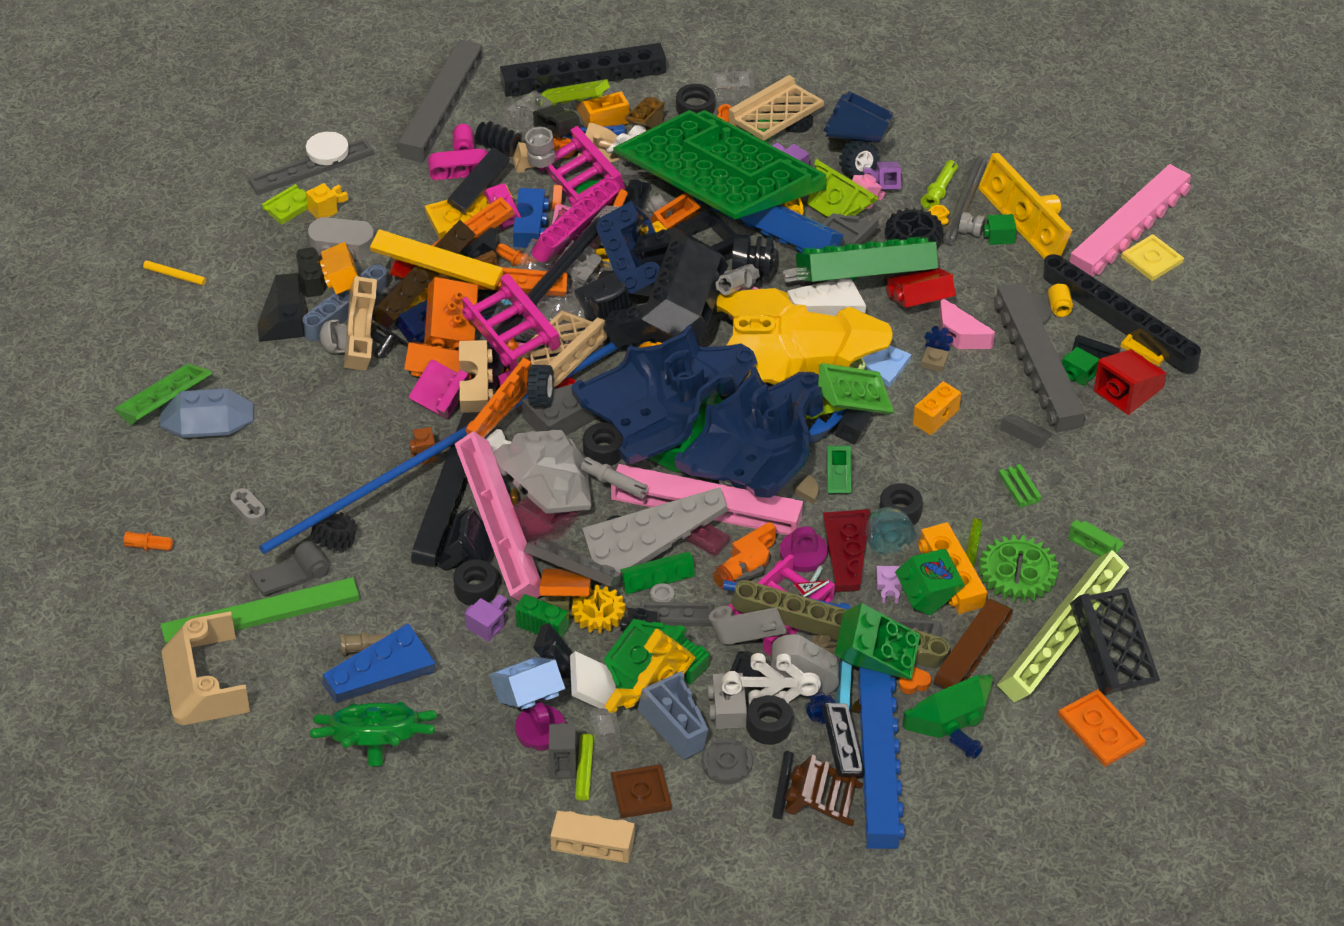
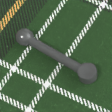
(385, 291)

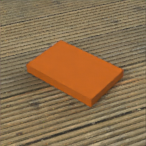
(564, 583)
(1101, 727)

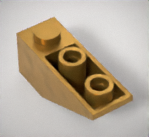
(647, 113)

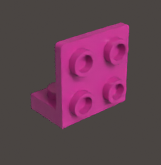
(438, 389)

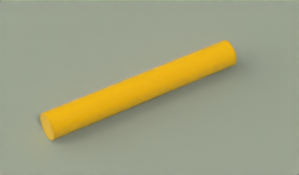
(193, 278)

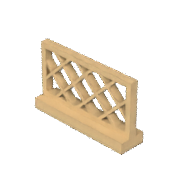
(769, 100)
(570, 354)

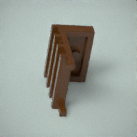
(808, 787)

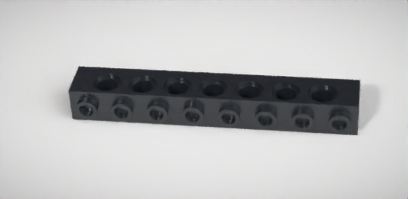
(583, 68)

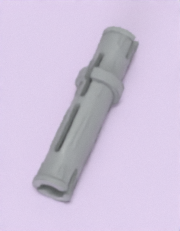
(606, 474)

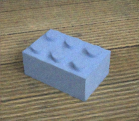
(527, 682)

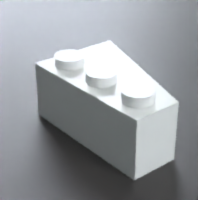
(828, 296)

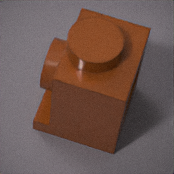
(421, 441)

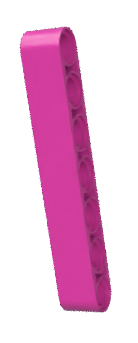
(574, 220)

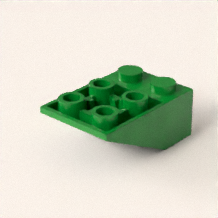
(876, 642)

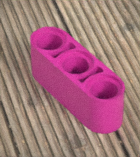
(454, 163)

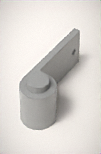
(746, 626)

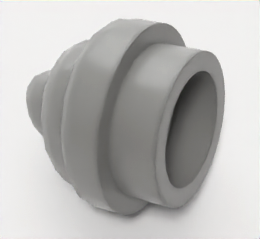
(655, 203)

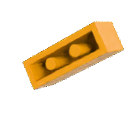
(338, 267)

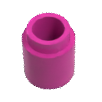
(463, 137)

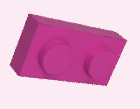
(501, 191)

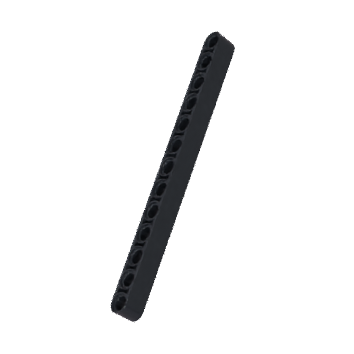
(448, 491)

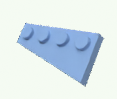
(888, 362)

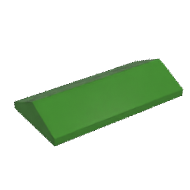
(854, 388)
(161, 392)

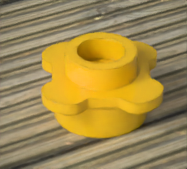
(941, 212)

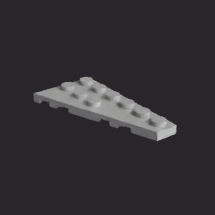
(651, 531)

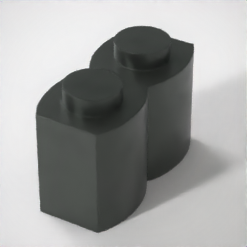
(556, 120)
(310, 272)

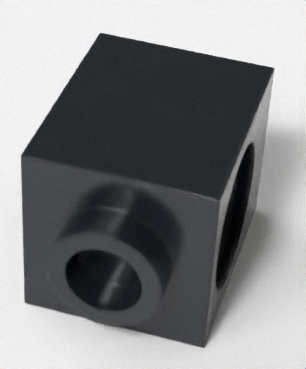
(852, 425)

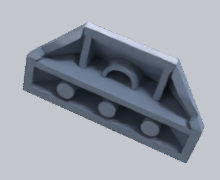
(206, 413)

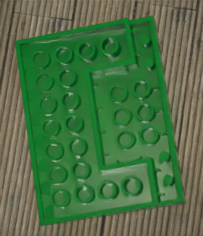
(721, 164)

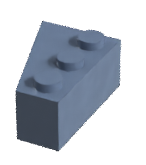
(674, 715)

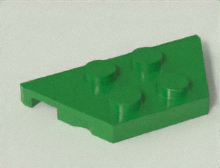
(629, 656)

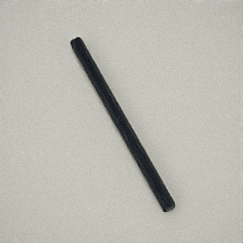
(553, 275)

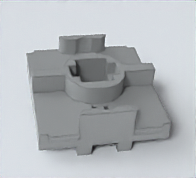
(580, 270)

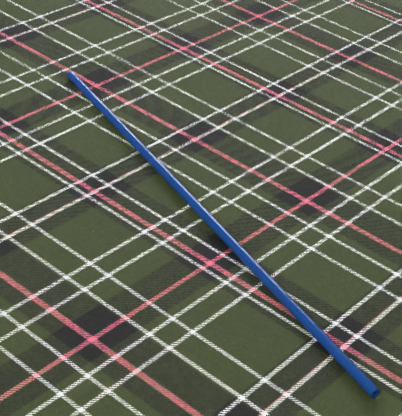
(400, 469)

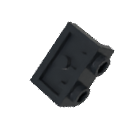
(551, 646)

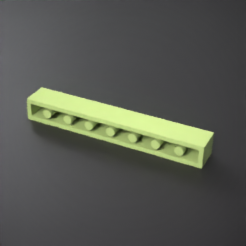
(1059, 629)

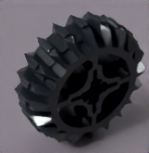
(914, 224)

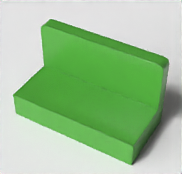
(1093, 538)

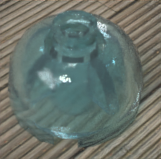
(889, 530)

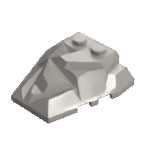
(548, 469)

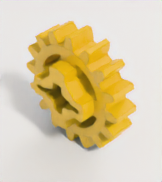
(610, 608)

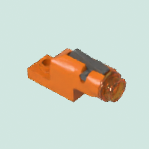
(748, 556)

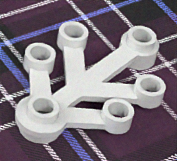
(801, 683)

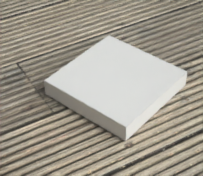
(590, 680)

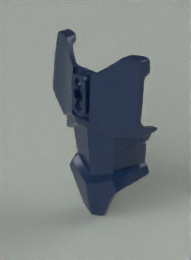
(660, 391)
(756, 434)

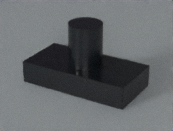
(637, 193)

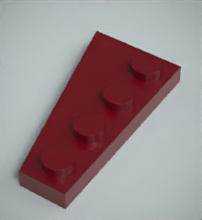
(846, 546)

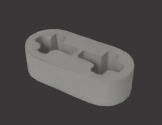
(243, 509)

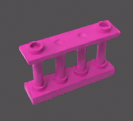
(591, 154)
(521, 305)
(783, 570)

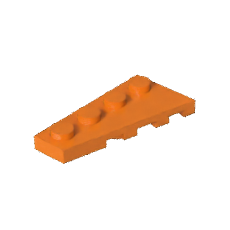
(503, 401)

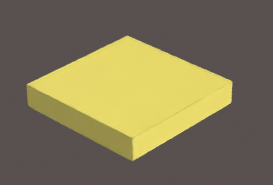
(1152, 257)

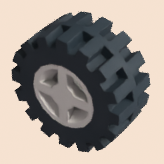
(852, 164)
(540, 385)

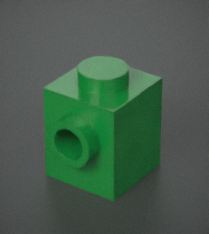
(1000, 229)
(1080, 366)

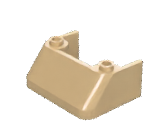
(194, 697)

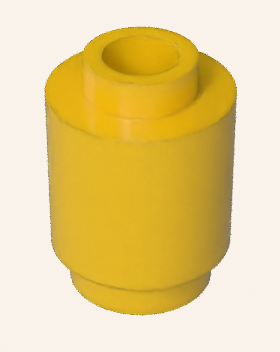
(1060, 300)

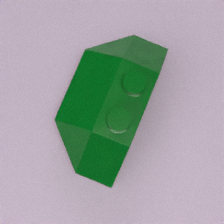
(950, 708)

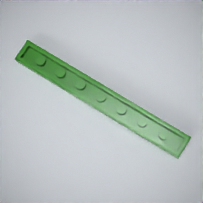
(279, 606)

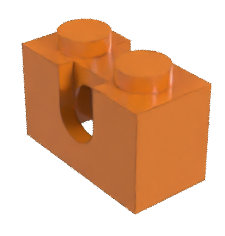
(682, 210)

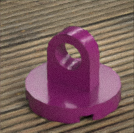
(806, 547)
(533, 725)

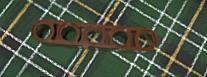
(973, 644)

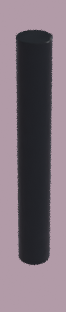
(783, 785)

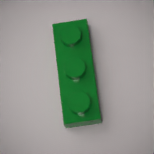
(656, 572)

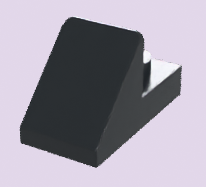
(481, 245)

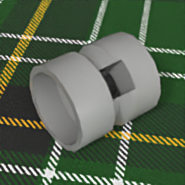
(540, 147)

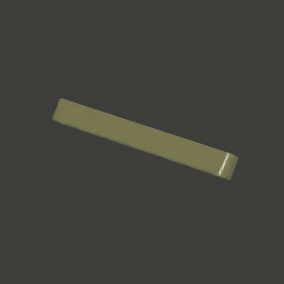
(827, 619)

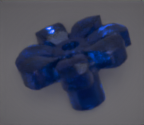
(940, 336)

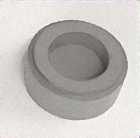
(662, 593)

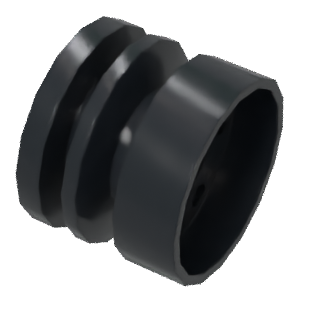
(760, 256)

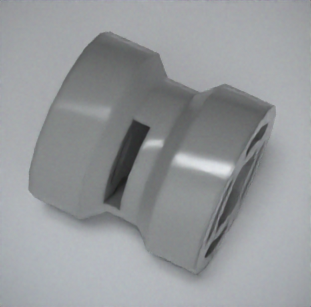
(971, 224)

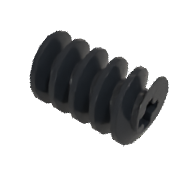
(497, 137)

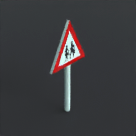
(808, 587)

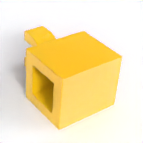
(323, 200)

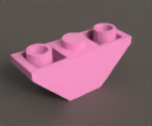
(964, 328)

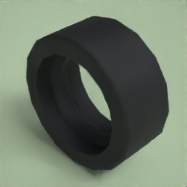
(695, 91)

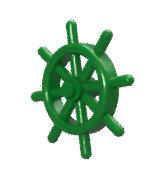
(372, 726)

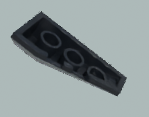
(282, 310)

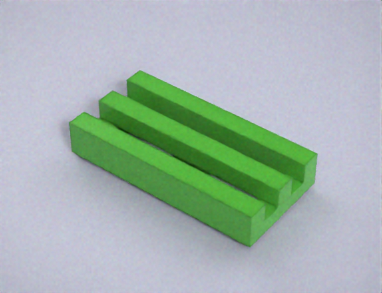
(1027, 482)

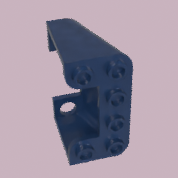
(858, 119)
(618, 237)

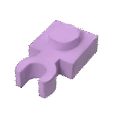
(888, 582)

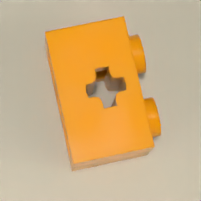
(936, 408)

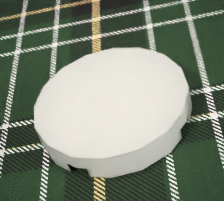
(327, 148)

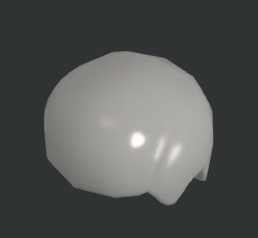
(333, 336)

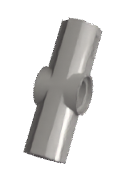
(737, 279)

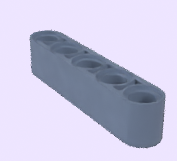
(337, 305)

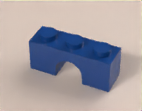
(531, 207)

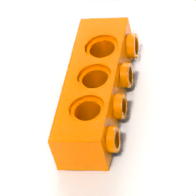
(942, 537)

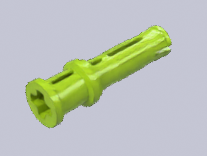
(936, 190)

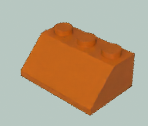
(420, 355)

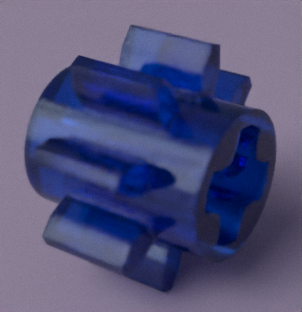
(814, 708)

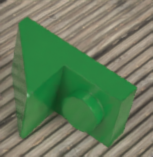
(838, 469)

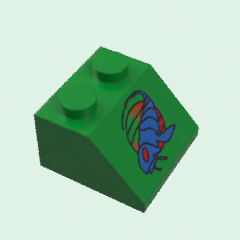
(929, 580)

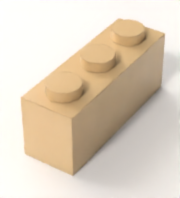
(592, 836)

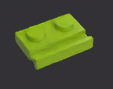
(286, 204)

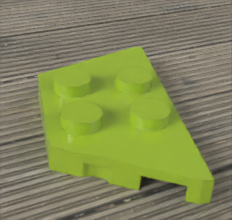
(840, 195)

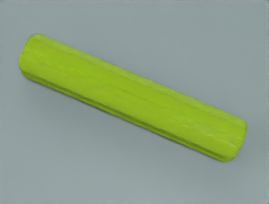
(584, 767)

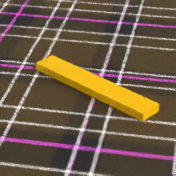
(436, 259)

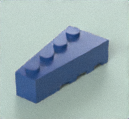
(382, 664)

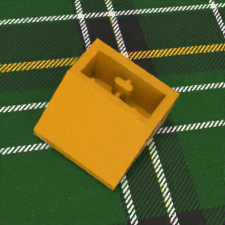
(605, 110)

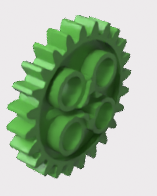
(1037, 569)

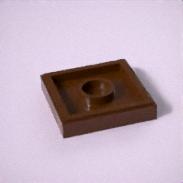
(641, 791)

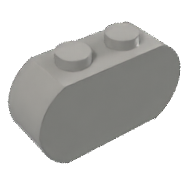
(332, 231)
(807, 658)

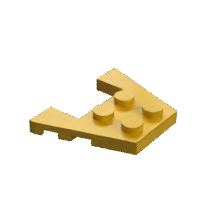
(666, 661)

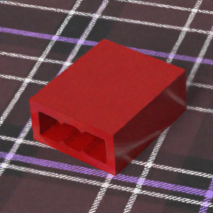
(920, 287)

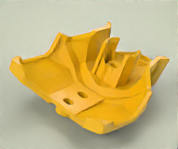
(796, 337)

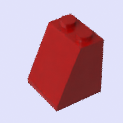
(1128, 380)

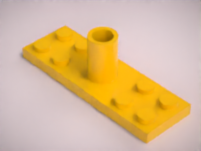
(1034, 214)

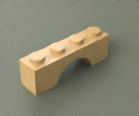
(360, 310)

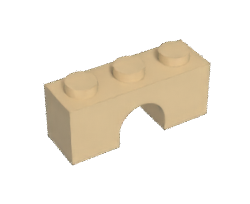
(475, 359)

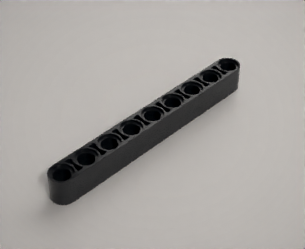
(1123, 314)

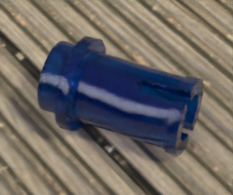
(971, 747)

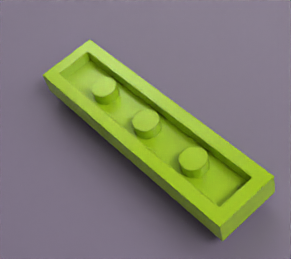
(579, 92)

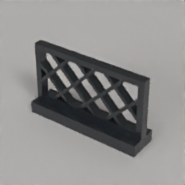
(1096, 646)

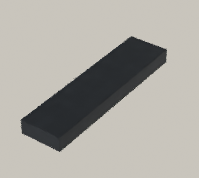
(478, 180)

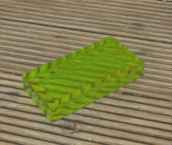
(973, 542)

